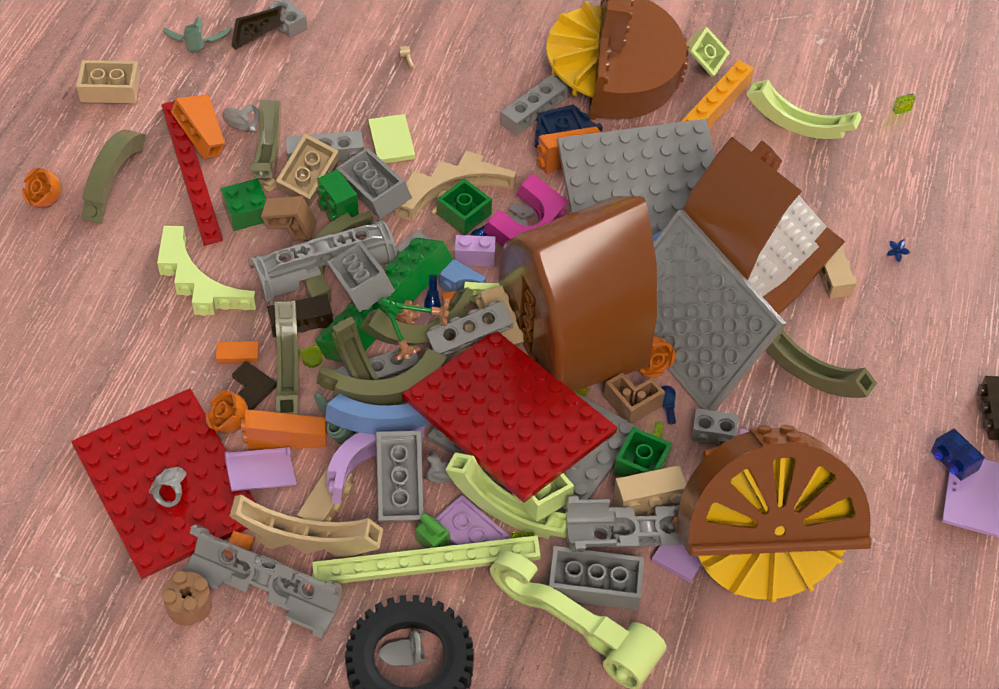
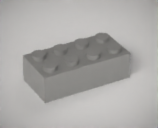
(375, 183)
(360, 276)
(399, 477)
(598, 577)

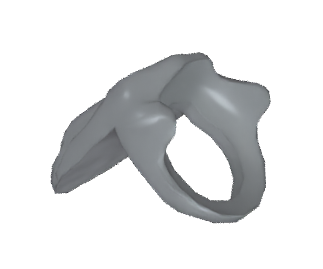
(239, 118)
(437, 470)
(171, 477)
(404, 651)

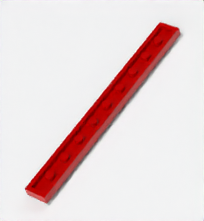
(193, 179)

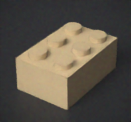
(108, 81)
(307, 163)
(649, 490)

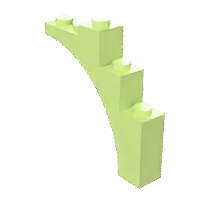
(189, 280)

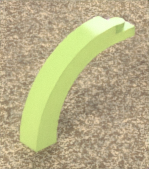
(794, 119)
(499, 503)

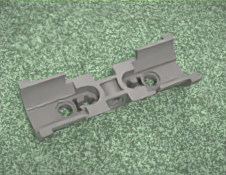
(284, 277)
(589, 516)
(309, 610)

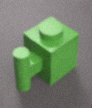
(431, 533)

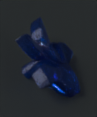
(898, 250)

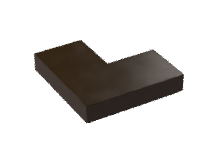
(256, 384)

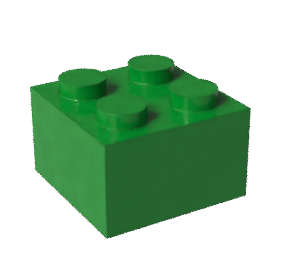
(336, 196)
(244, 203)
(464, 206)
(642, 454)

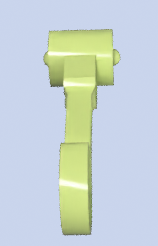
(628, 652)

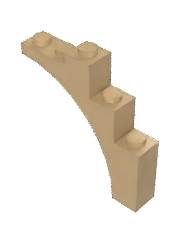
(445, 176)
(307, 536)

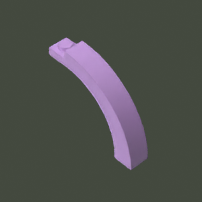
(348, 457)

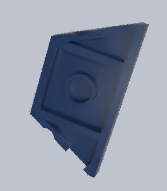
(563, 120)

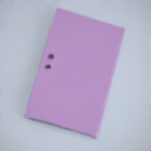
(974, 500)

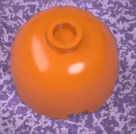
(41, 188)
(661, 357)
(226, 412)

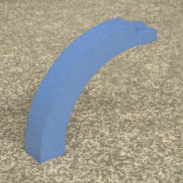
(372, 418)

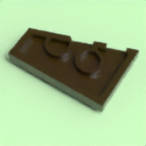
(255, 25)

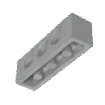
(527, 108)
(345, 142)
(463, 339)
(385, 366)

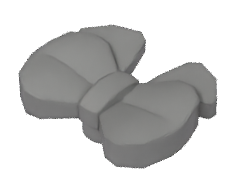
(523, 212)

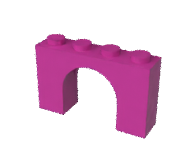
(540, 197)

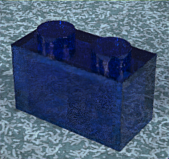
(957, 454)

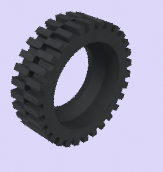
(458, 646)

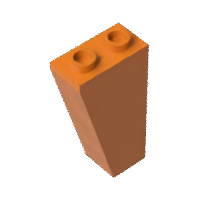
(200, 124)
(548, 151)
(281, 430)

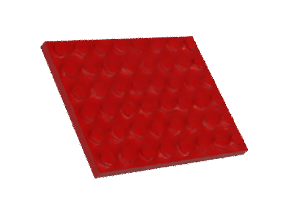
(509, 415)
(135, 450)

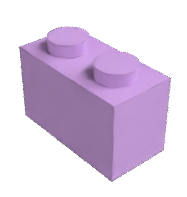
(475, 250)

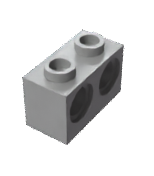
(294, 20)
(714, 423)

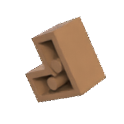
(290, 214)
(632, 401)

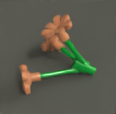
(406, 313)

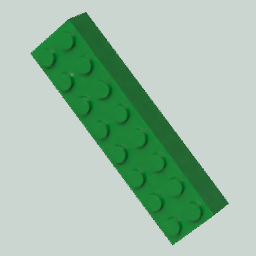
(409, 278)

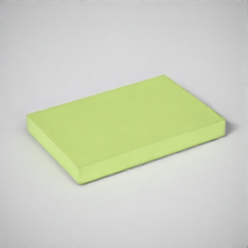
(391, 138)

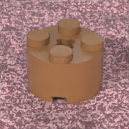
(187, 598)

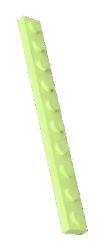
(423, 560)

